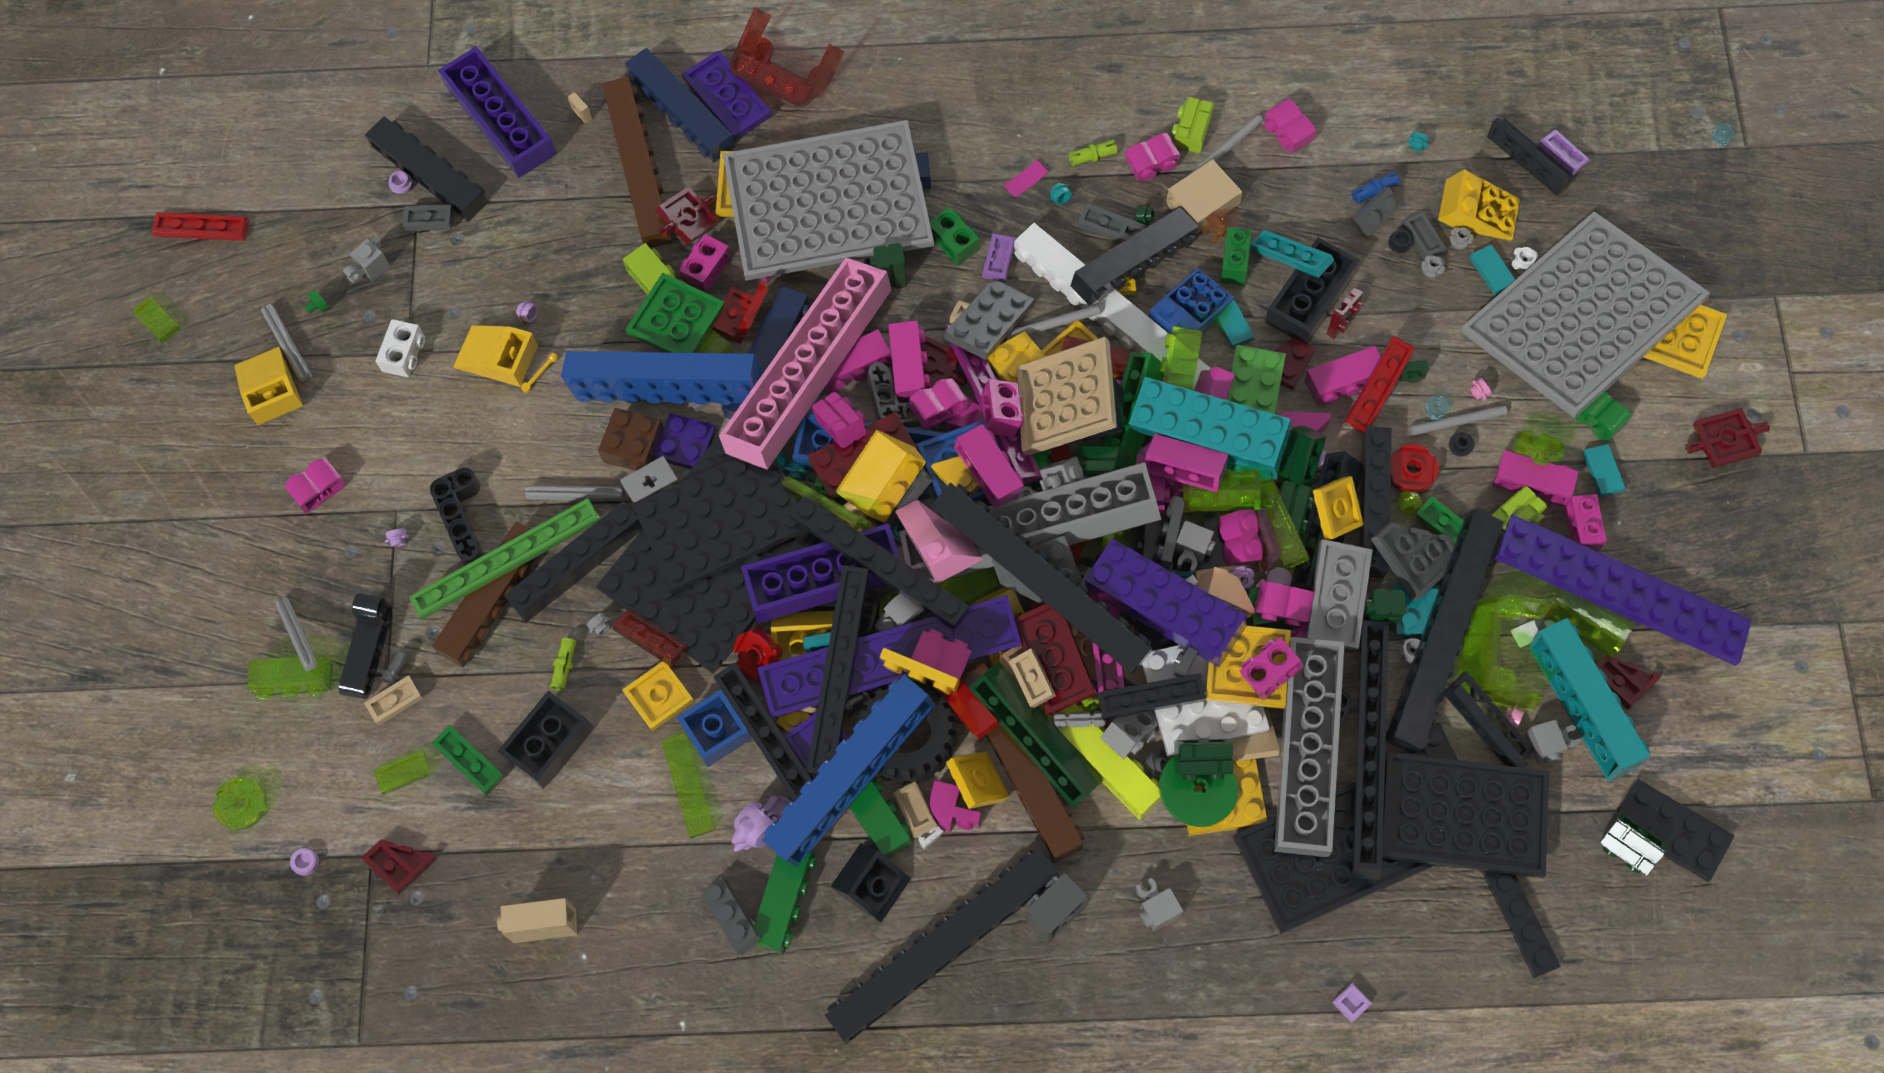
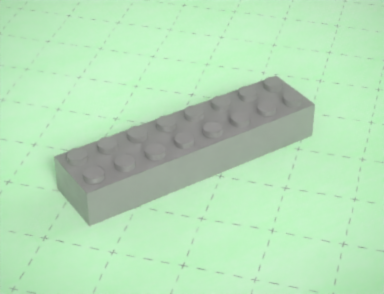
(1310, 750)

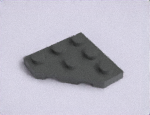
(1059, 553)
(1414, 556)

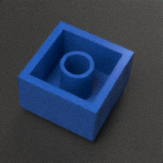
(714, 728)

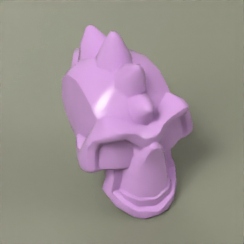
(755, 819)

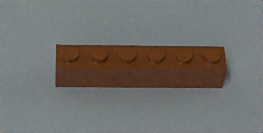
(479, 610)

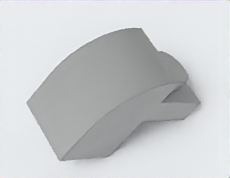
(899, 612)

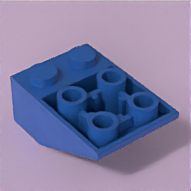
(1191, 304)

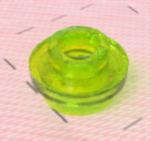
(1410, 502)

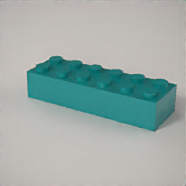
(1212, 423)
(1589, 700)

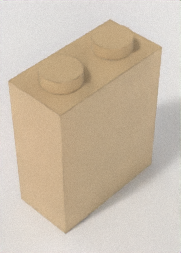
(1204, 192)
(538, 920)

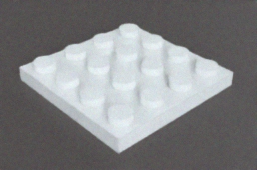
(1203, 718)

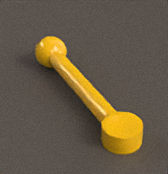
(526, 387)

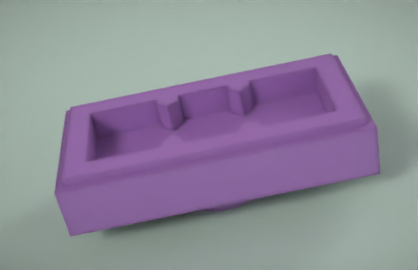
(1564, 152)
(998, 257)

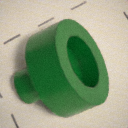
(316, 302)

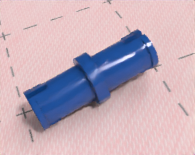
(1374, 186)

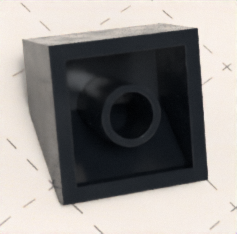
(870, 882)

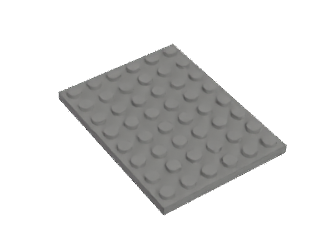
(826, 199)
(1584, 314)

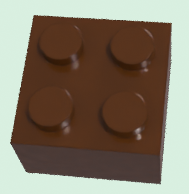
(630, 439)

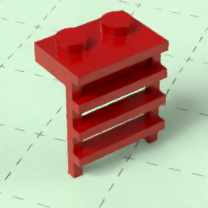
(739, 312)

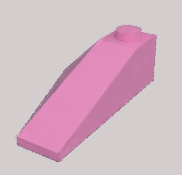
(937, 541)

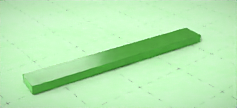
(504, 559)

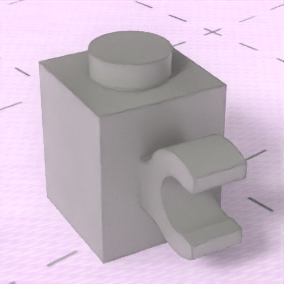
(368, 261)
(1061, 473)
(1193, 544)
(1550, 742)
(1159, 908)

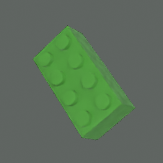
(1256, 378)

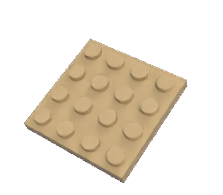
(1066, 396)

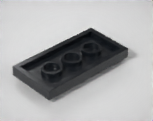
(1689, 837)

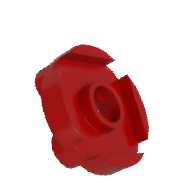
(1423, 460)
(765, 646)

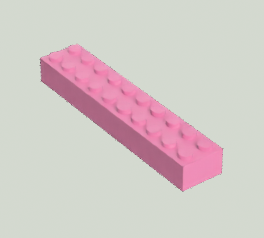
(805, 363)

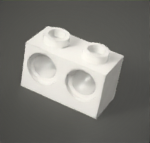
(394, 348)

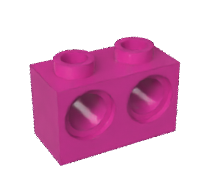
(710, 265)
(1002, 407)
(1585, 521)
(1275, 673)

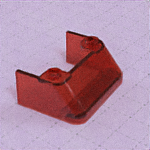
(753, 65)

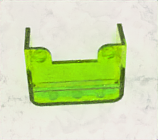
(1482, 644)

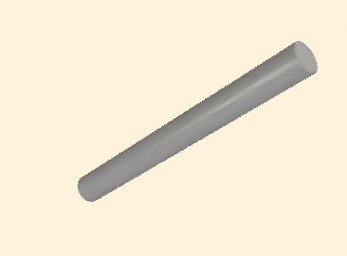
(1232, 141)
(1056, 321)
(1458, 420)

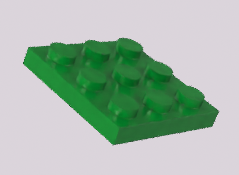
(675, 316)

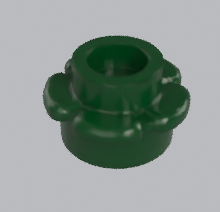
(1145, 214)

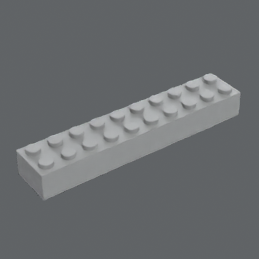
(1075, 509)

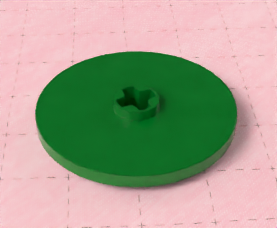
(1200, 807)

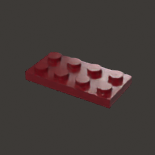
(834, 462)
(1058, 654)

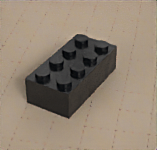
(1309, 299)

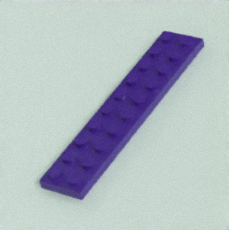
(1624, 589)
(798, 680)

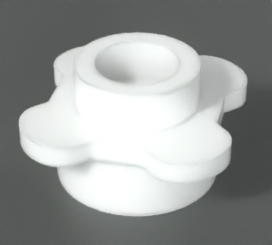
(1526, 253)

